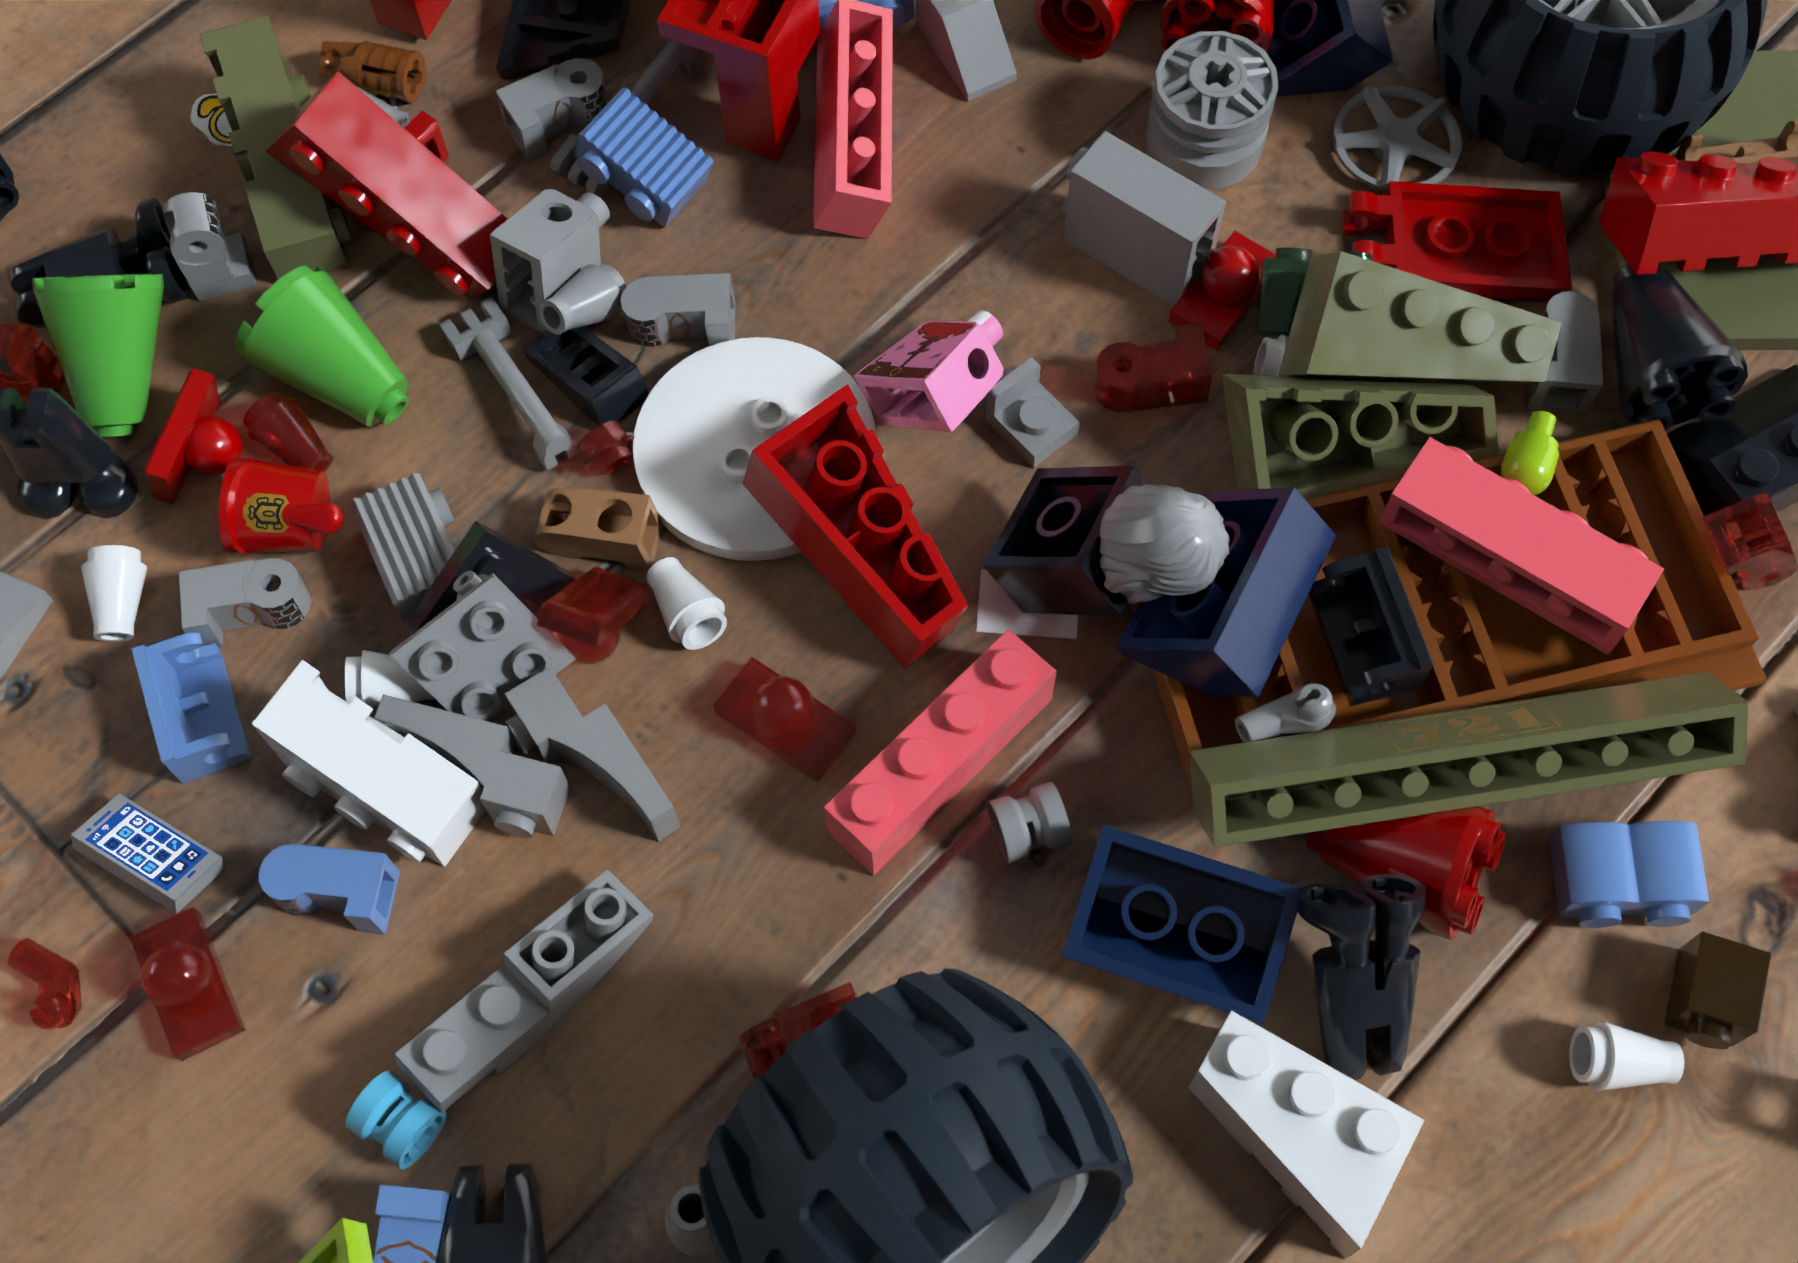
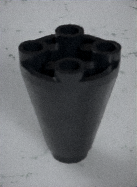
(1670, 352)

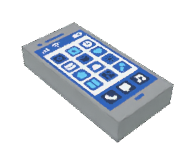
(147, 853)

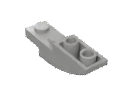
(528, 994)

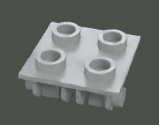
(480, 649)

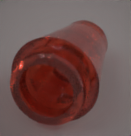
(286, 433)

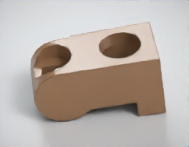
(600, 526)

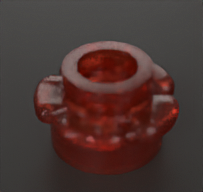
(606, 448)

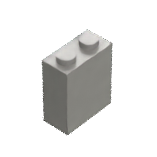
(1140, 217)

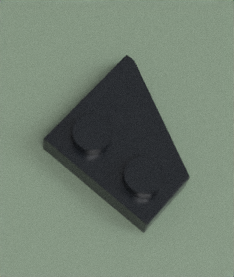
(559, 31)
(488, 552)

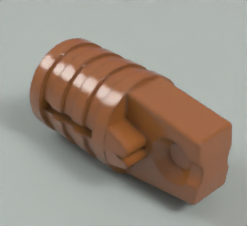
(364, 63)

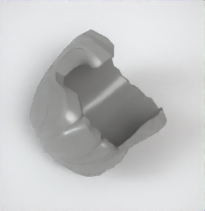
(1161, 543)

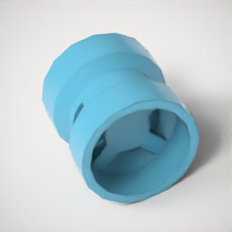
(395, 1119)

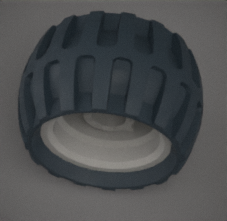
(1591, 76)
(918, 1135)

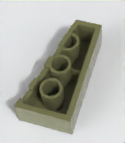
(259, 101)
(1395, 325)
(1347, 431)

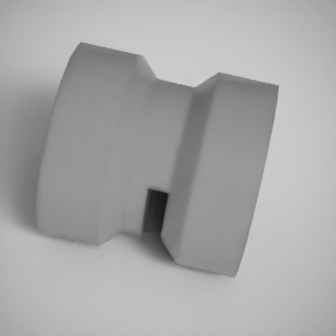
(1029, 822)

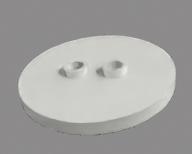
(707, 421)

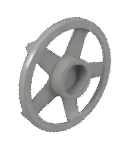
(1395, 138)

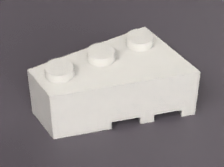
(369, 768)
(1309, 1126)

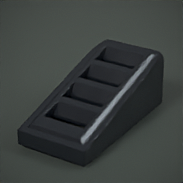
(608, 397)

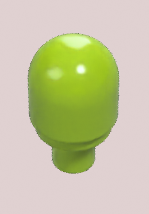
(1533, 453)

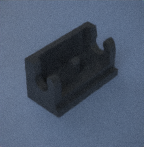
(1370, 627)

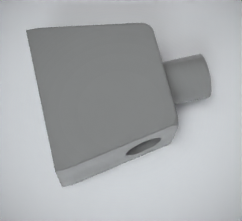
(544, 250)

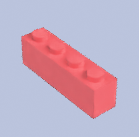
(853, 119)
(1521, 545)
(940, 752)

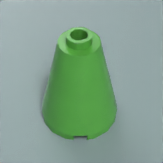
(104, 343)
(323, 348)

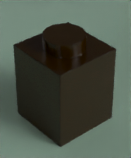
(1717, 991)

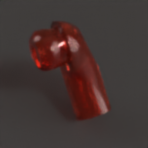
(57, 982)

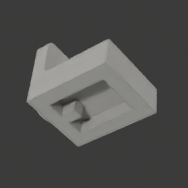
(1029, 414)

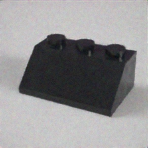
(1746, 449)

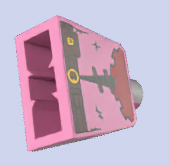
(934, 373)

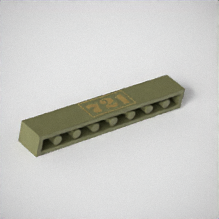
(1467, 758)

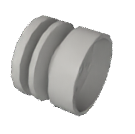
(1211, 108)

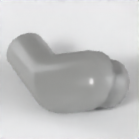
(1298, 712)

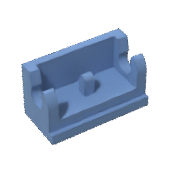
(191, 706)

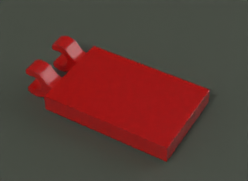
(1467, 237)

